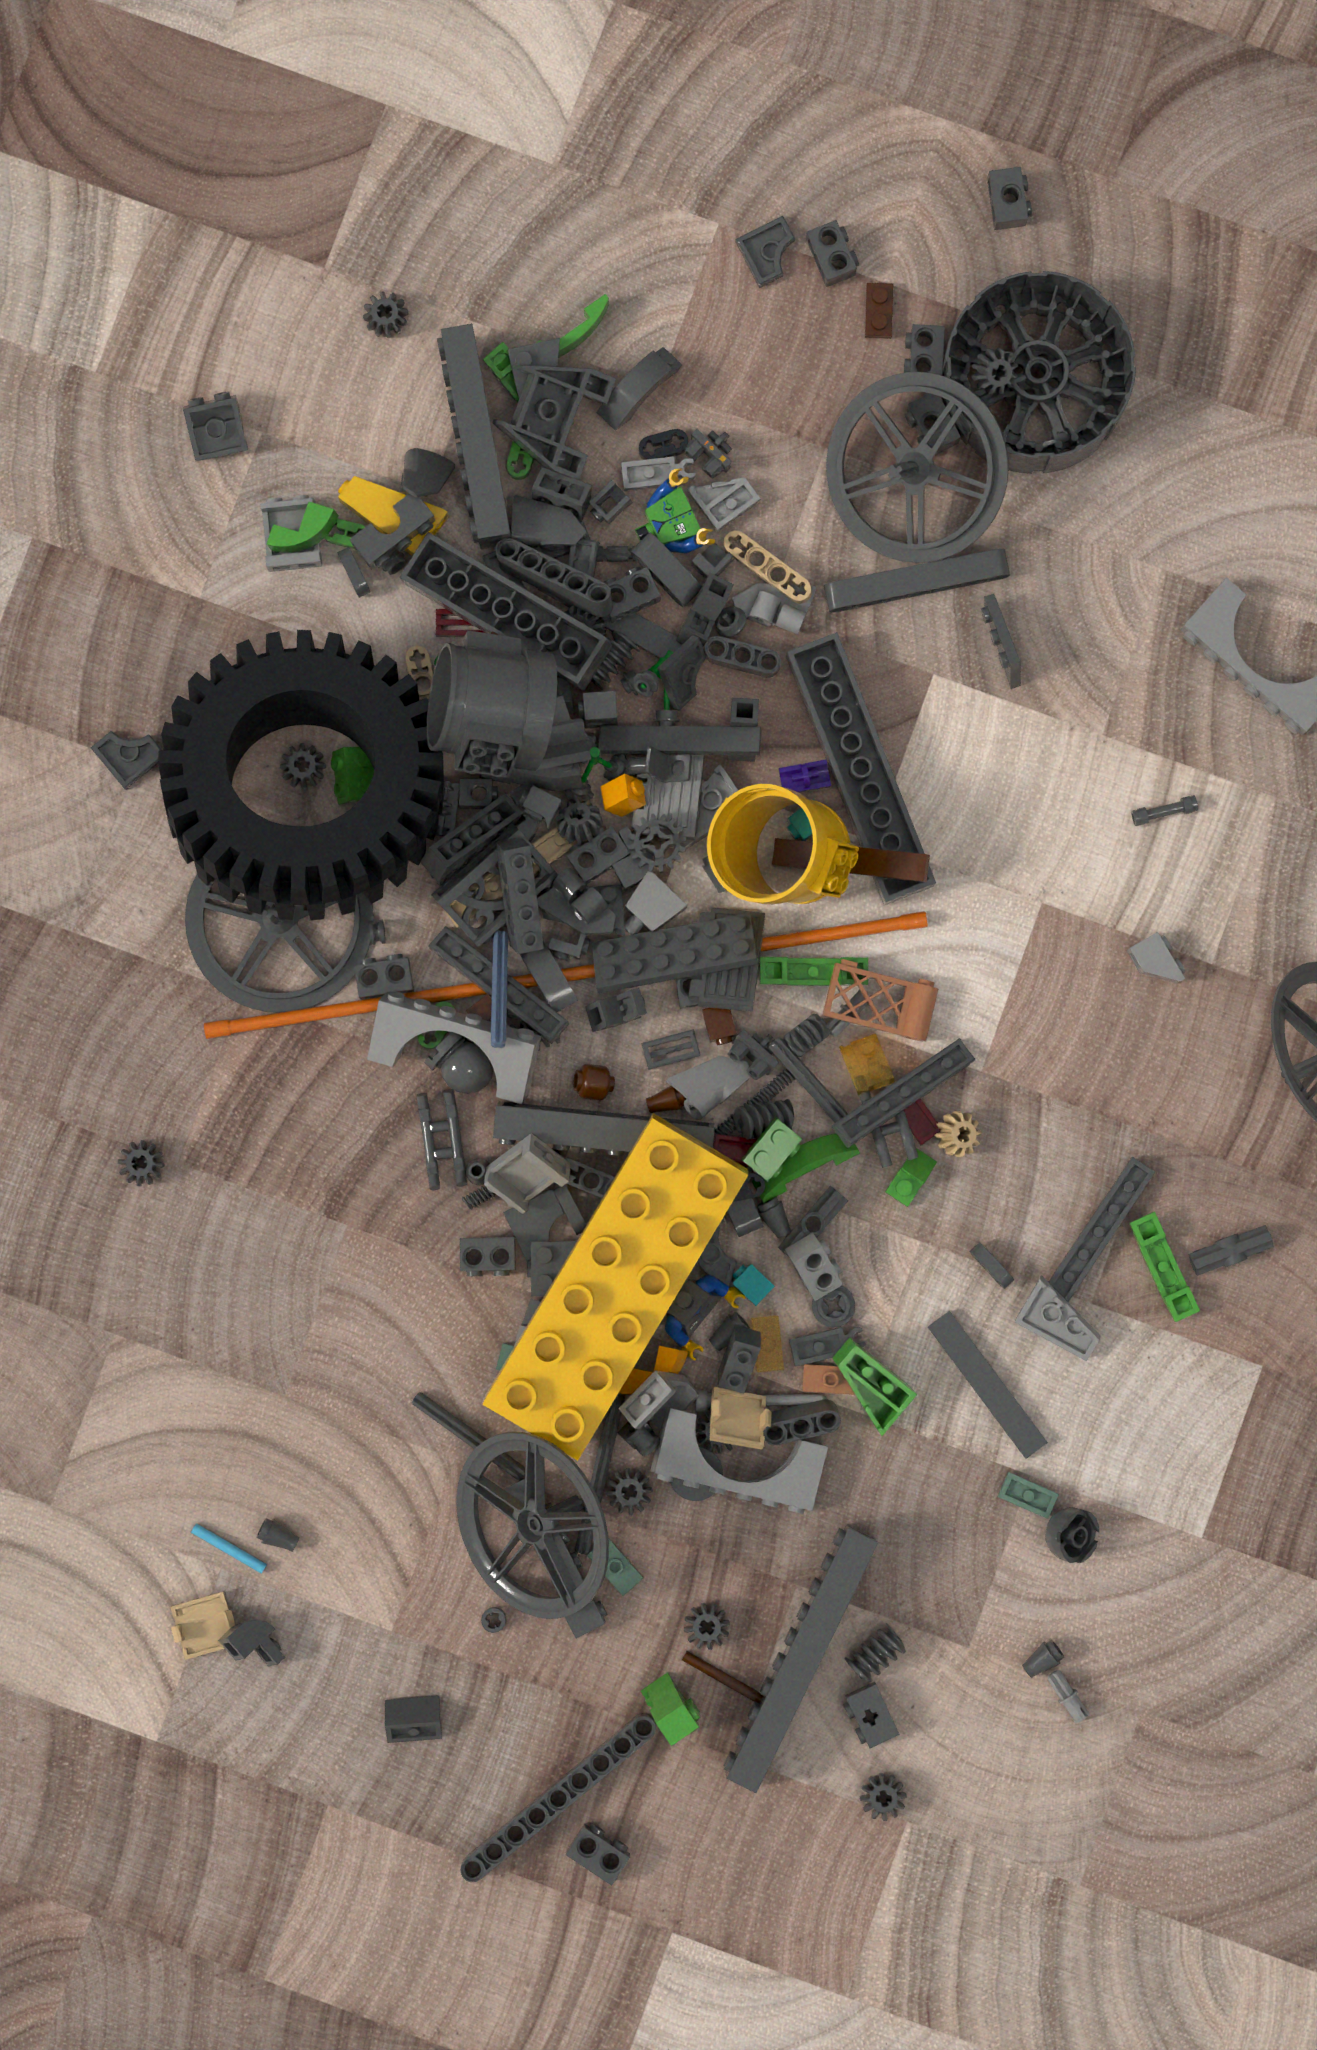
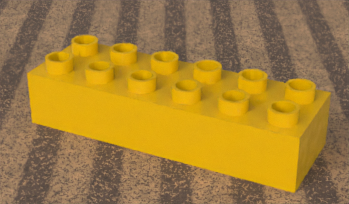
(615, 1286)

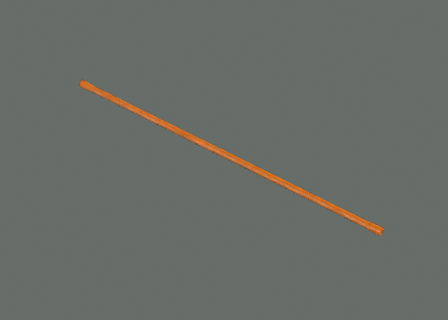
(228, 1027)

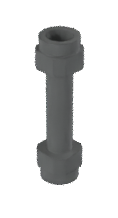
(1186, 805)

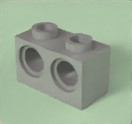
(811, 1268)

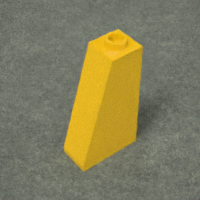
(375, 506)

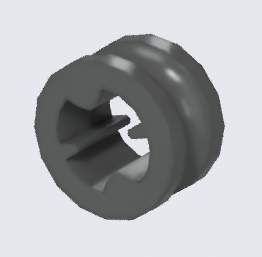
(377, 932)
(485, 1622)

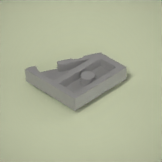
(724, 500)

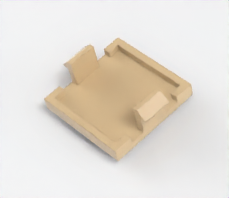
(738, 1418)
(201, 1624)

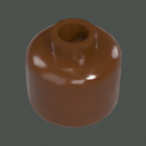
(593, 1082)

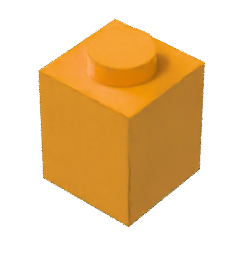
(623, 795)

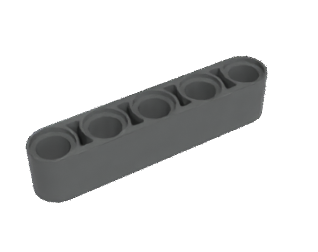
(548, 567)

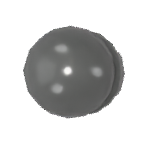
(461, 1064)

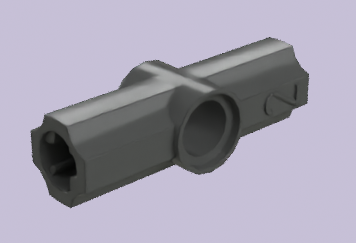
(825, 1209)
(1231, 1250)

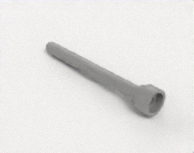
(703, 1402)

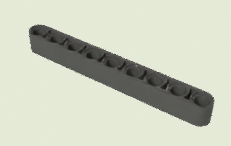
(553, 1809)

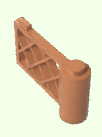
(915, 1009)

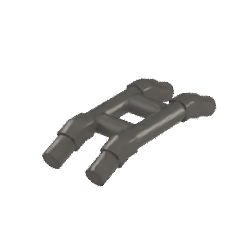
(450, 1125)
(901, 1125)

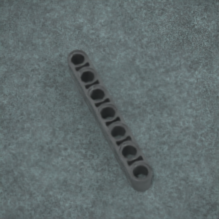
(916, 580)

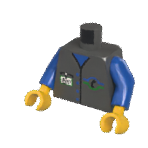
(693, 1305)

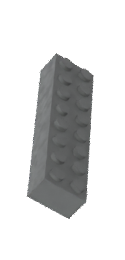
(474, 429)
(505, 608)
(582, 1128)

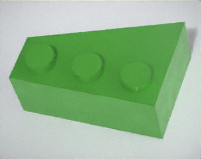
(875, 1385)
(670, 1709)

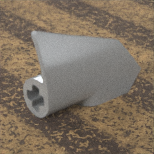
(769, 606)
(709, 1084)

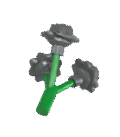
(615, 767)

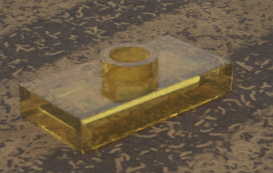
(770, 1354)

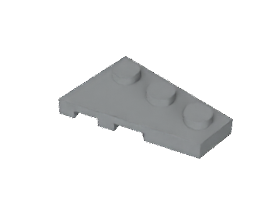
(1057, 1321)

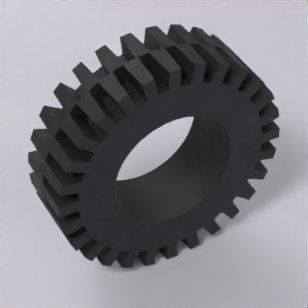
(283, 691)

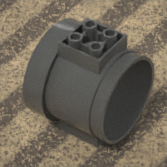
(492, 704)

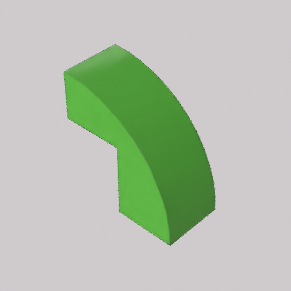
(315, 526)

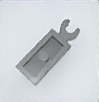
(652, 472)

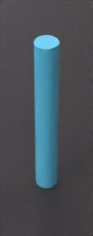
(228, 1548)

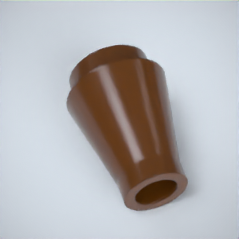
(666, 1100)

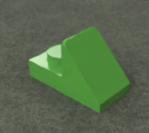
(910, 1178)

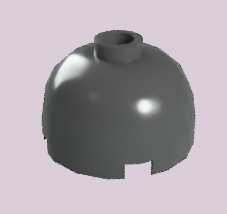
(1072, 1534)

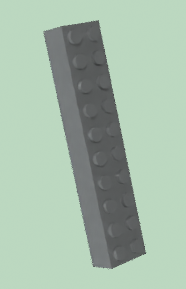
(856, 757)
(800, 1659)

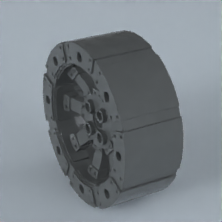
(1086, 312)

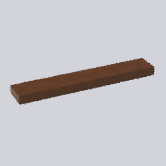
(869, 863)

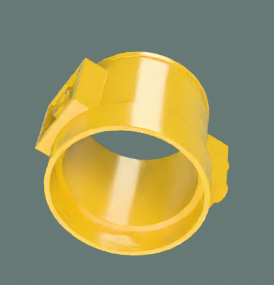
(735, 838)

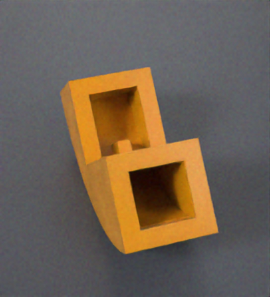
(667, 1360)

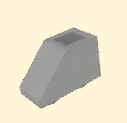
(1154, 959)

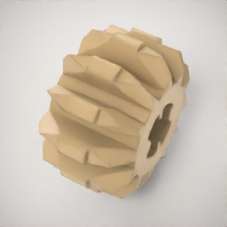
(950, 1132)

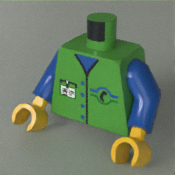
(673, 519)

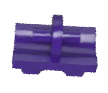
(805, 776)

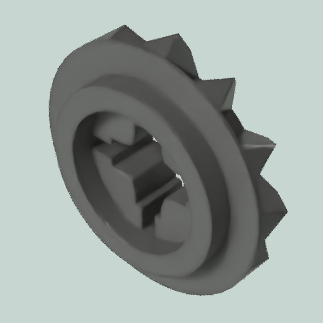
(835, 1318)

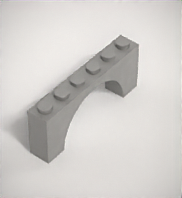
(1213, 631)
(403, 1018)
(791, 1484)

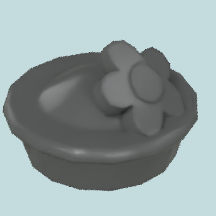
(730, 621)

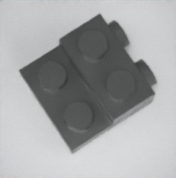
(215, 426)

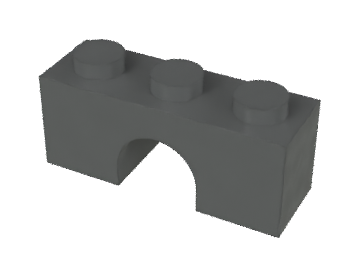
(377, 547)

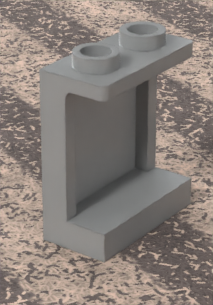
(288, 515)
(526, 1172)
(654, 1395)

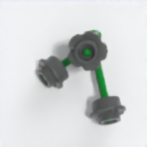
(646, 684)

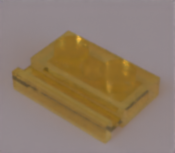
(867, 1064)

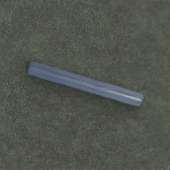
(499, 989)

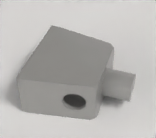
(652, 905)

